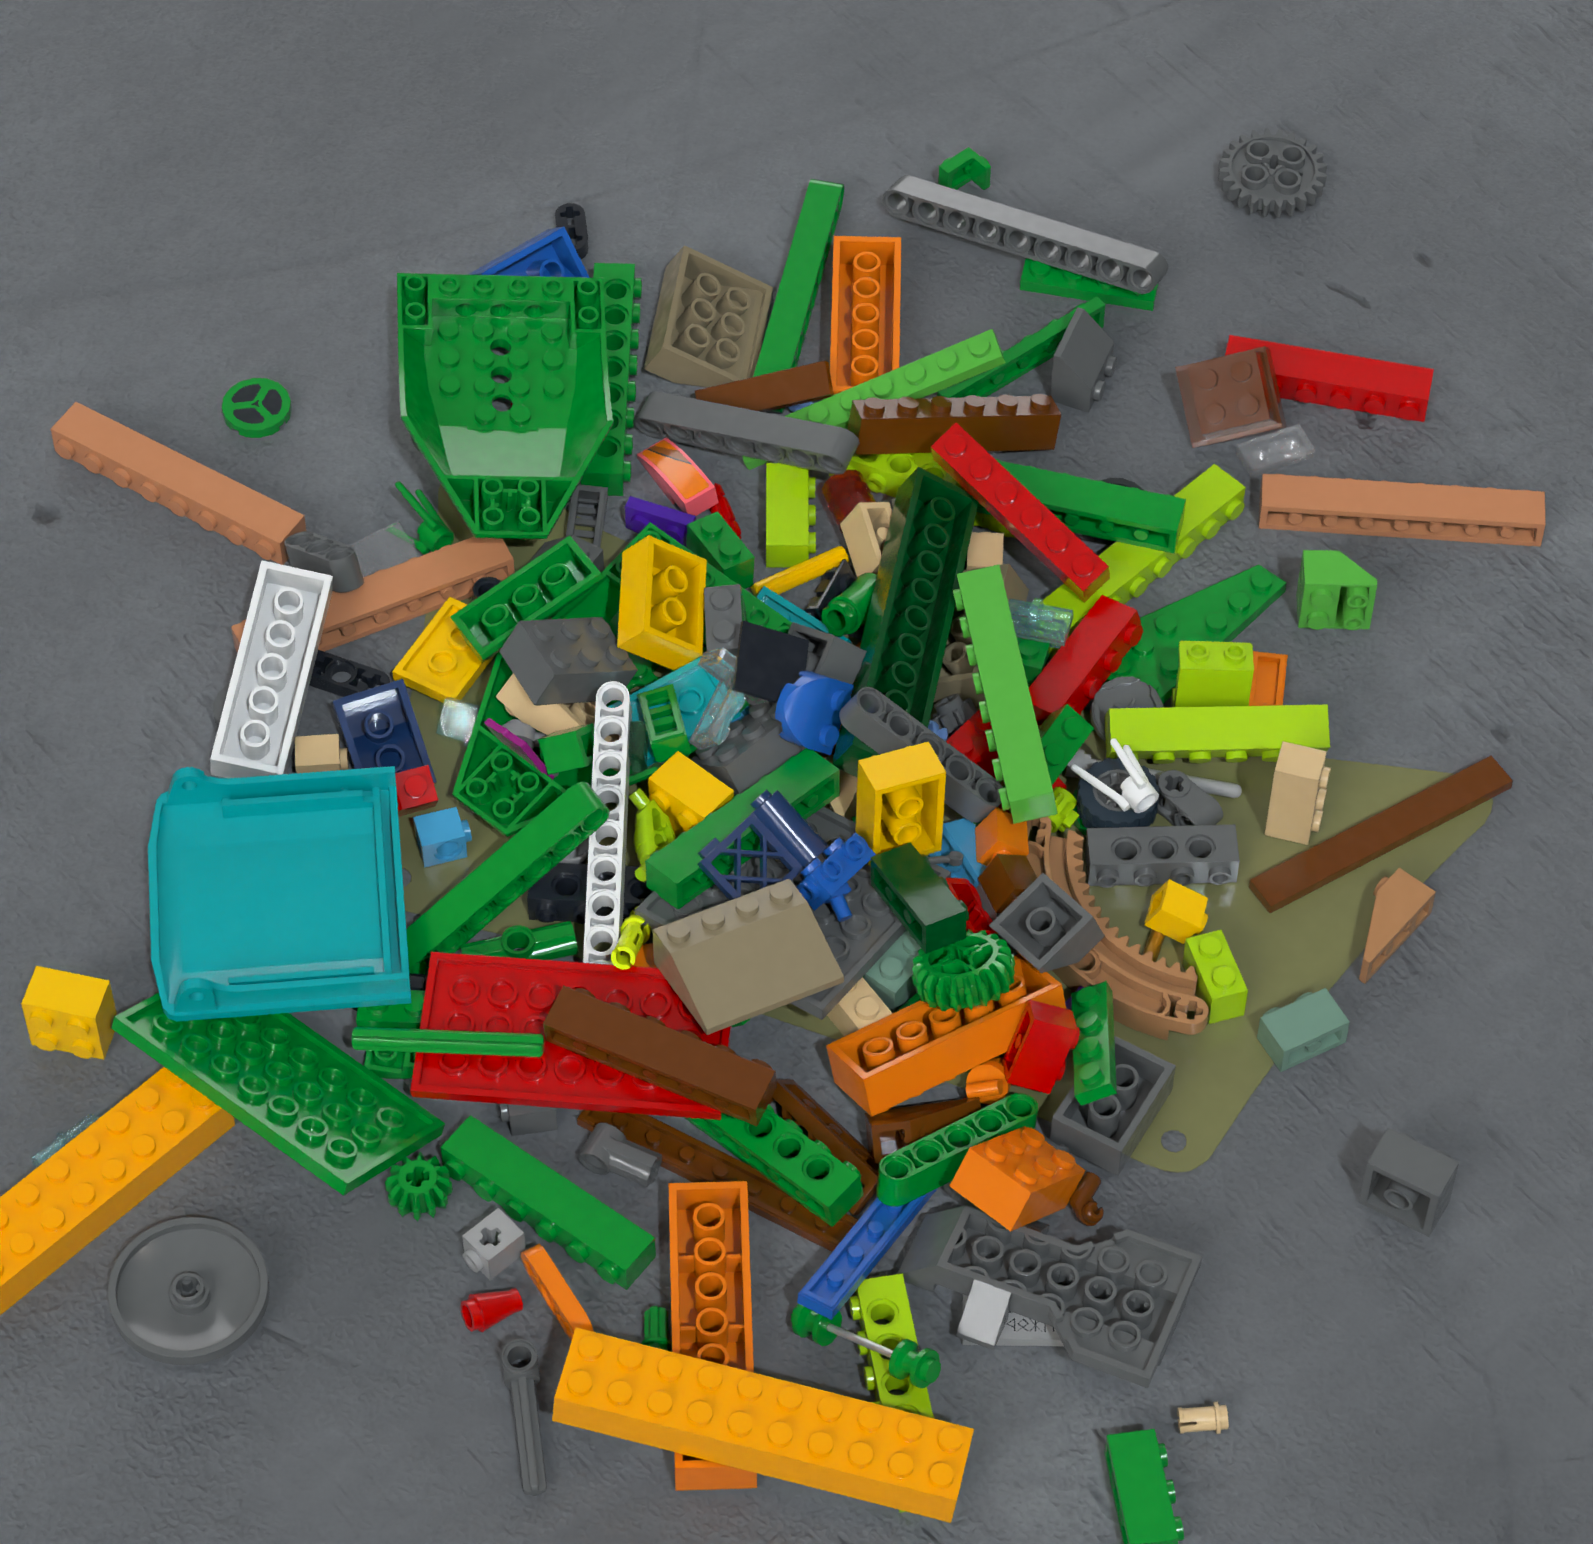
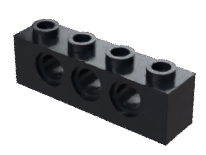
(548, 899)

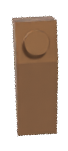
(1397, 912)

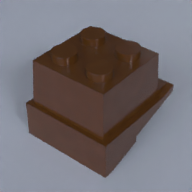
(1231, 397)

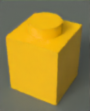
(1177, 911)

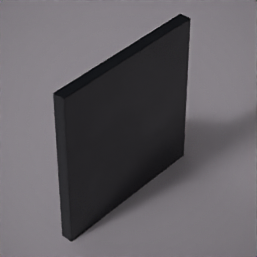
(767, 661)

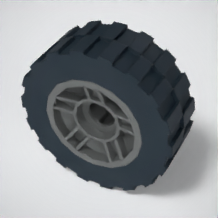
(1100, 810)

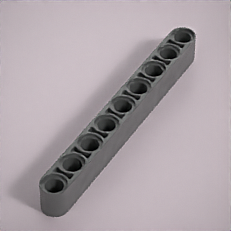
(1025, 234)

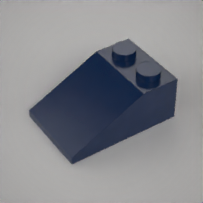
(382, 729)

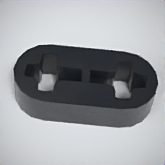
(578, 230)

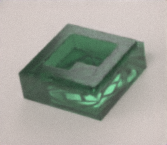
(638, 746)

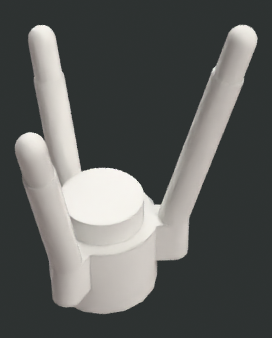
(1136, 789)

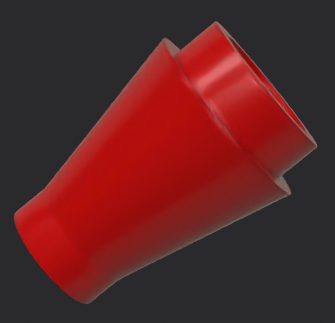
(489, 1308)

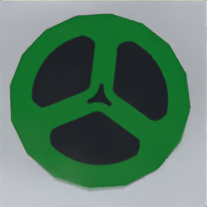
(256, 407)

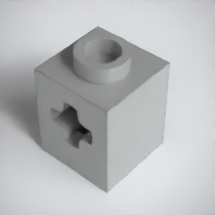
(493, 1244)

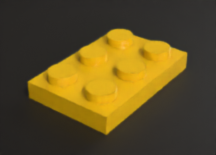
(440, 659)

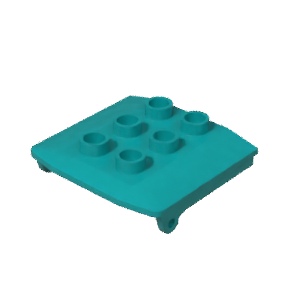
(277, 894)

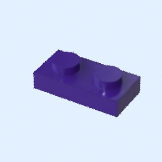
(671, 521)

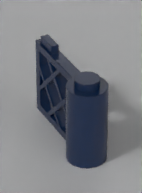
(778, 828)

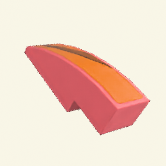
(679, 477)

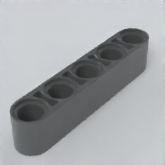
(889, 728)

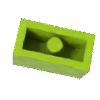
(1218, 975)

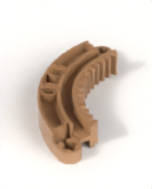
(1141, 988)

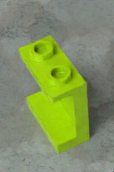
(1213, 674)

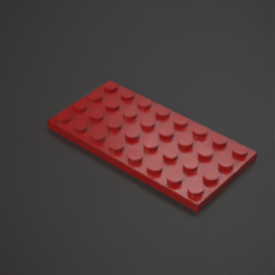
(516, 997)

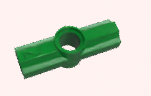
(538, 943)

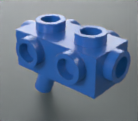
(828, 879)

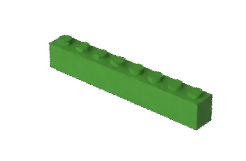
(1006, 695)

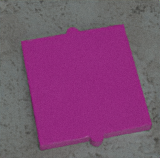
(517, 745)

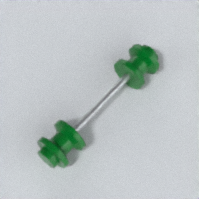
(904, 1359)

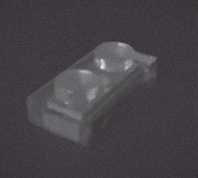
(1275, 450)

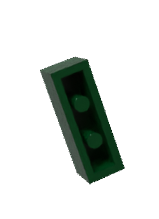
(919, 897)

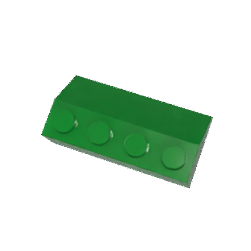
(528, 594)

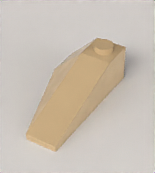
(547, 717)

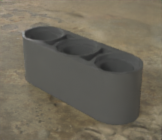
(325, 556)

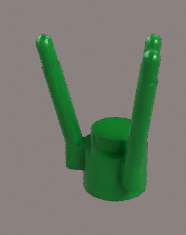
(432, 531)

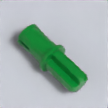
(656, 1328)

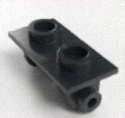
(833, 584)

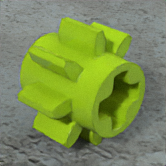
(1066, 815)

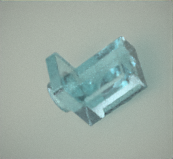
(457, 719)

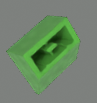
(1334, 592)

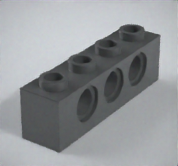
(1146, 845)

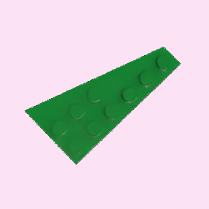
(1208, 615)

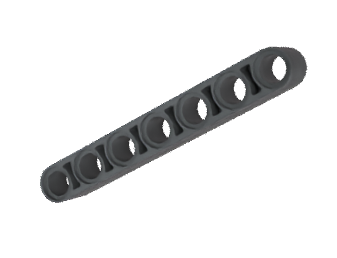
(747, 432)

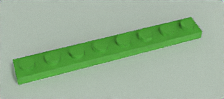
(911, 380)

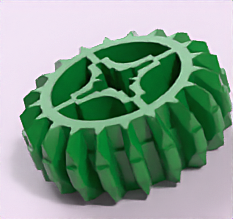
(964, 972)

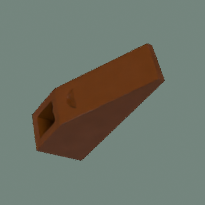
(905, 1125)

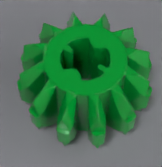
(418, 1186)

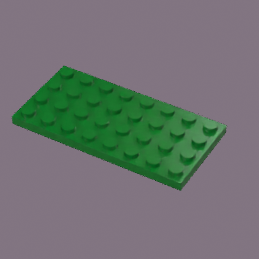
(288, 1089)

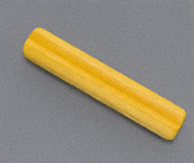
(802, 572)

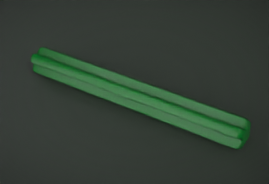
(447, 1041)

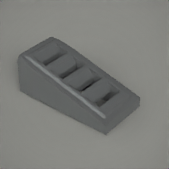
(588, 495)

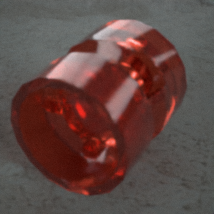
(844, 493)

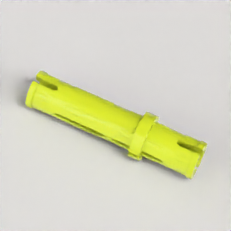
(632, 937)

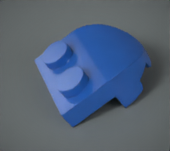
(812, 710)

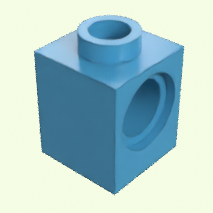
(441, 836)

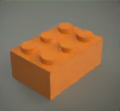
(1017, 1177)

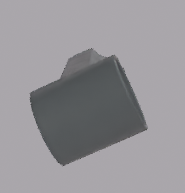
(610, 1151)

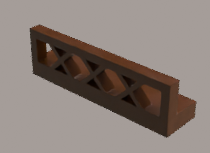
(825, 1128)

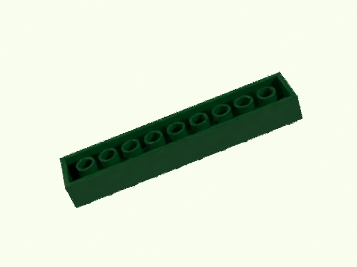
(912, 601)

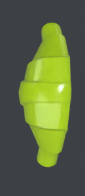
(652, 830)

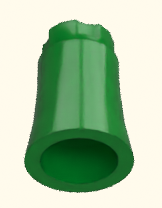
(850, 609)

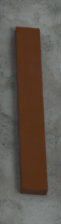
(1380, 834)
(704, 1163)

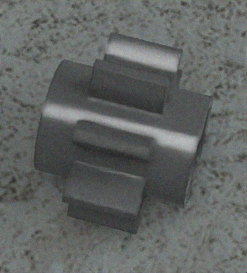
(953, 712)

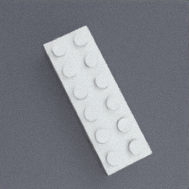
(271, 672)

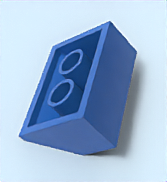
(544, 255)

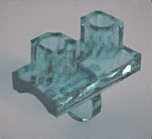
(1041, 621)

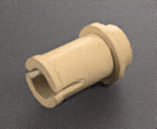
(1203, 1418)

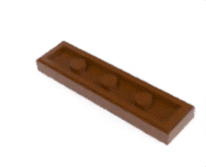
(774, 389)

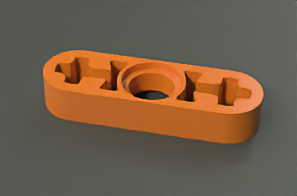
(555, 1290)

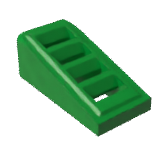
(668, 742)

